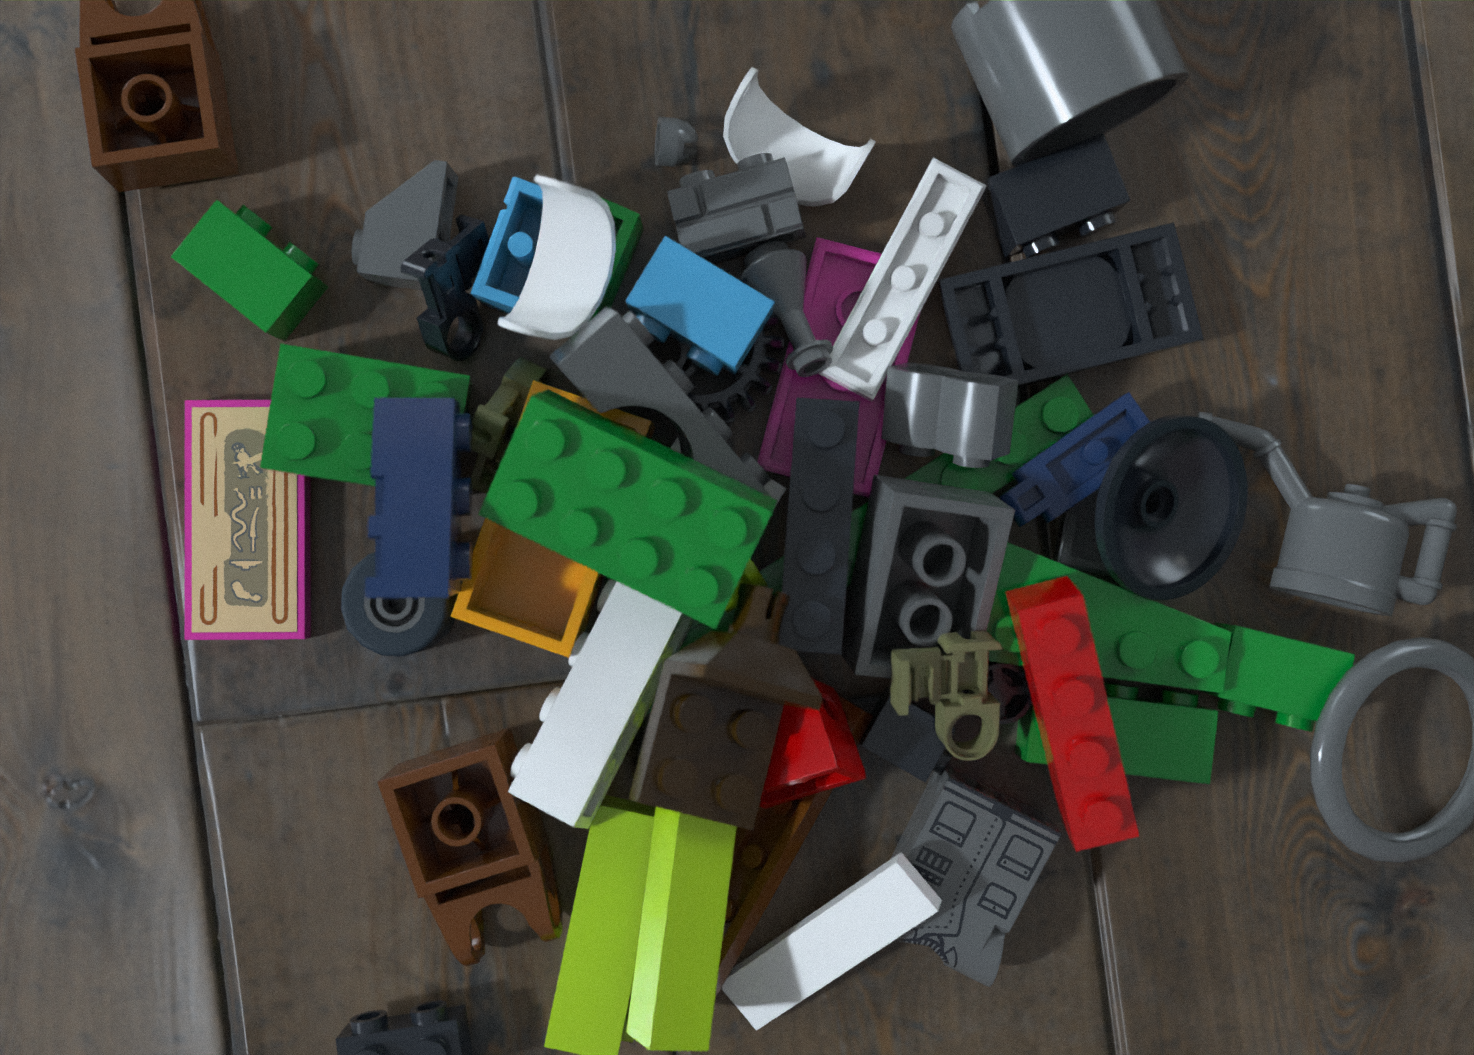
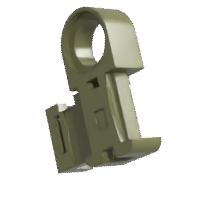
(493, 419)
(942, 678)

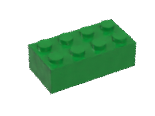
(627, 507)

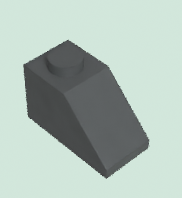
(405, 222)

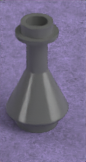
(781, 277)

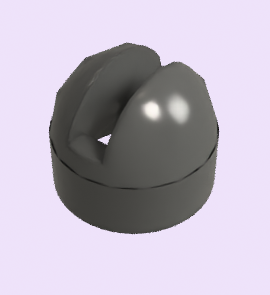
(670, 140)

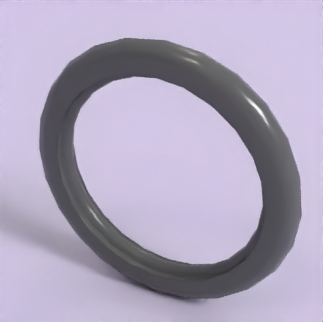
(1330, 740)

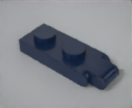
(1073, 464)

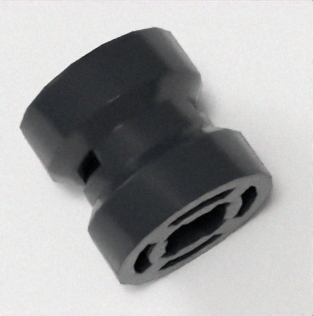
(1010, 689)

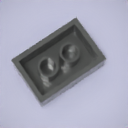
(922, 569)

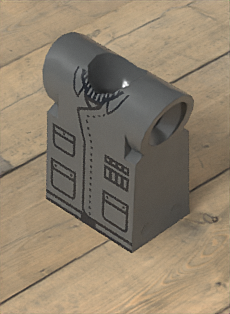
(982, 862)

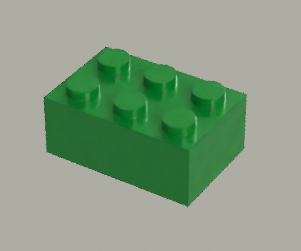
(326, 409)

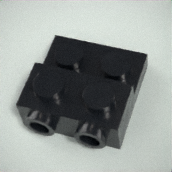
(426, 1030)

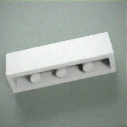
(599, 705)

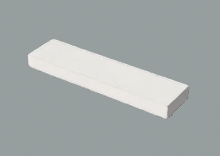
(903, 279)
(831, 941)

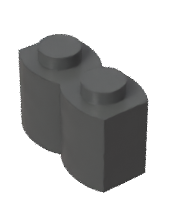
(949, 412)

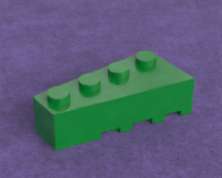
(1130, 633)

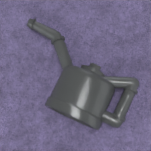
(1349, 545)

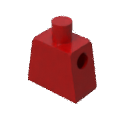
(811, 752)

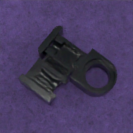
(445, 287)

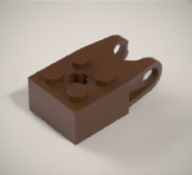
(153, 95)
(468, 860)

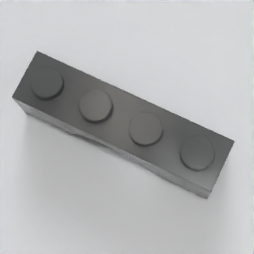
(616, 369)

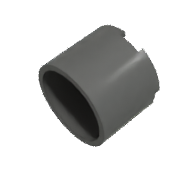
(1066, 67)

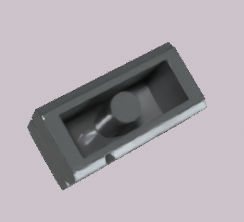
(736, 210)

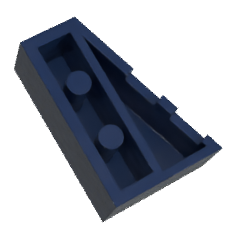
(419, 498)

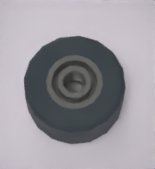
(381, 629)

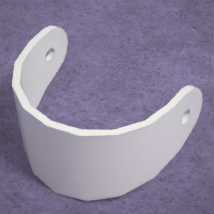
(817, 166)
(569, 263)

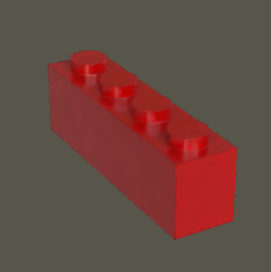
(1072, 712)

